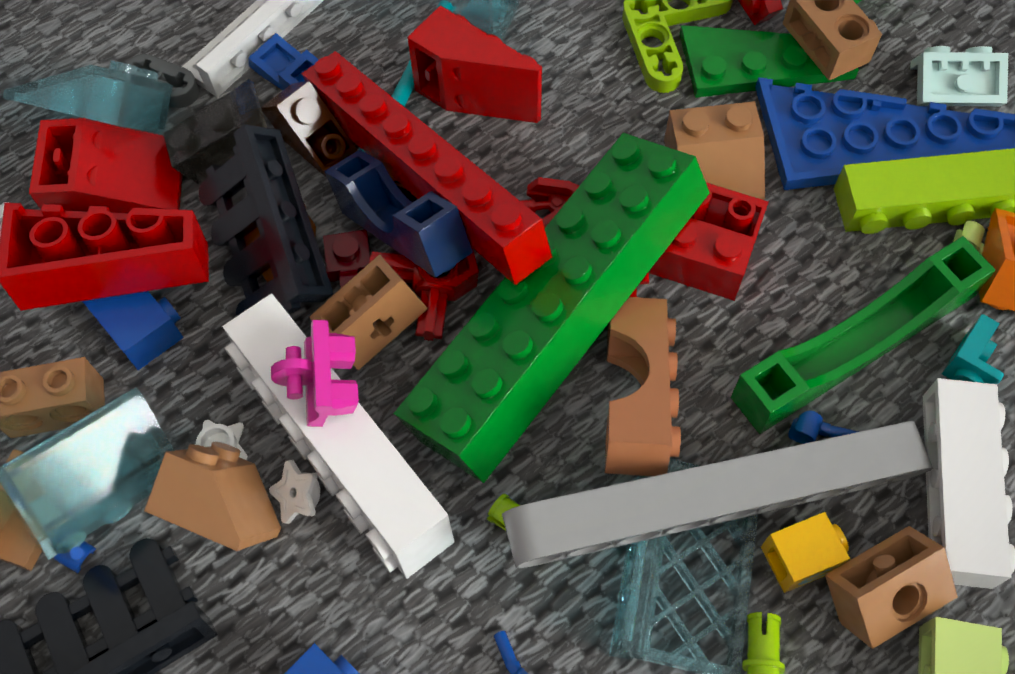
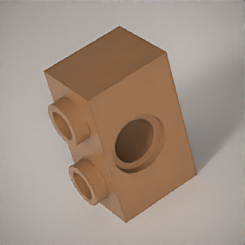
(891, 586)

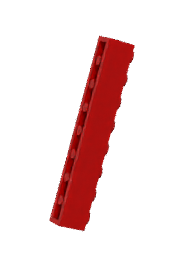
(423, 162)

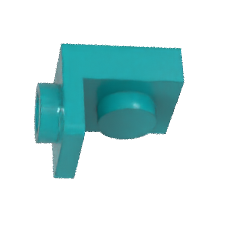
(973, 352)

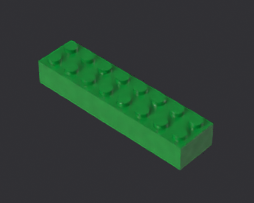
(537, 331)

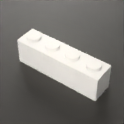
(967, 481)

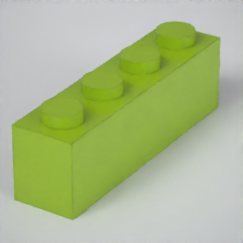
(925, 190)

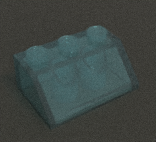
(86, 473)

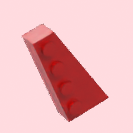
(97, 254)

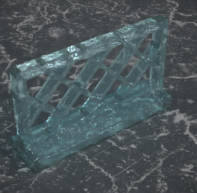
(641, 591)

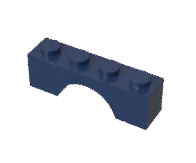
(422, 231)

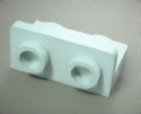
(961, 77)

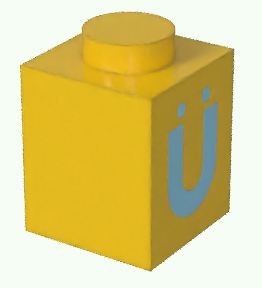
(805, 551)

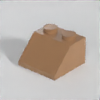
(725, 142)
(214, 496)

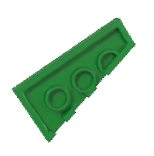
(733, 59)

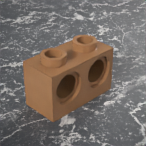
(833, 34)
(48, 396)

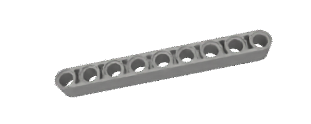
(712, 494)

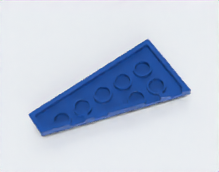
(824, 131)

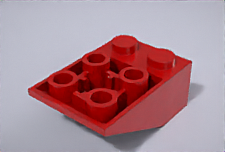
(473, 70)
(102, 165)

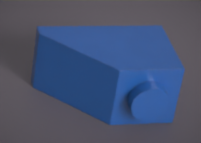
(138, 324)

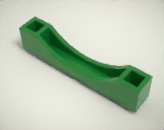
(810, 369)

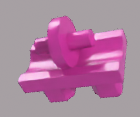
(321, 353)

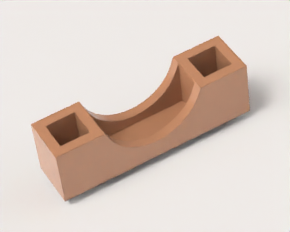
(640, 424)

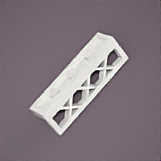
(227, 54)

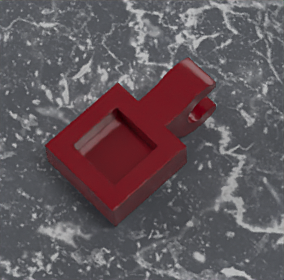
(346, 255)

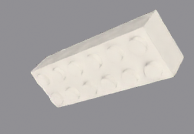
(347, 452)

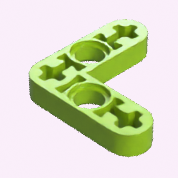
(656, 25)

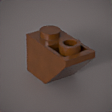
(309, 126)

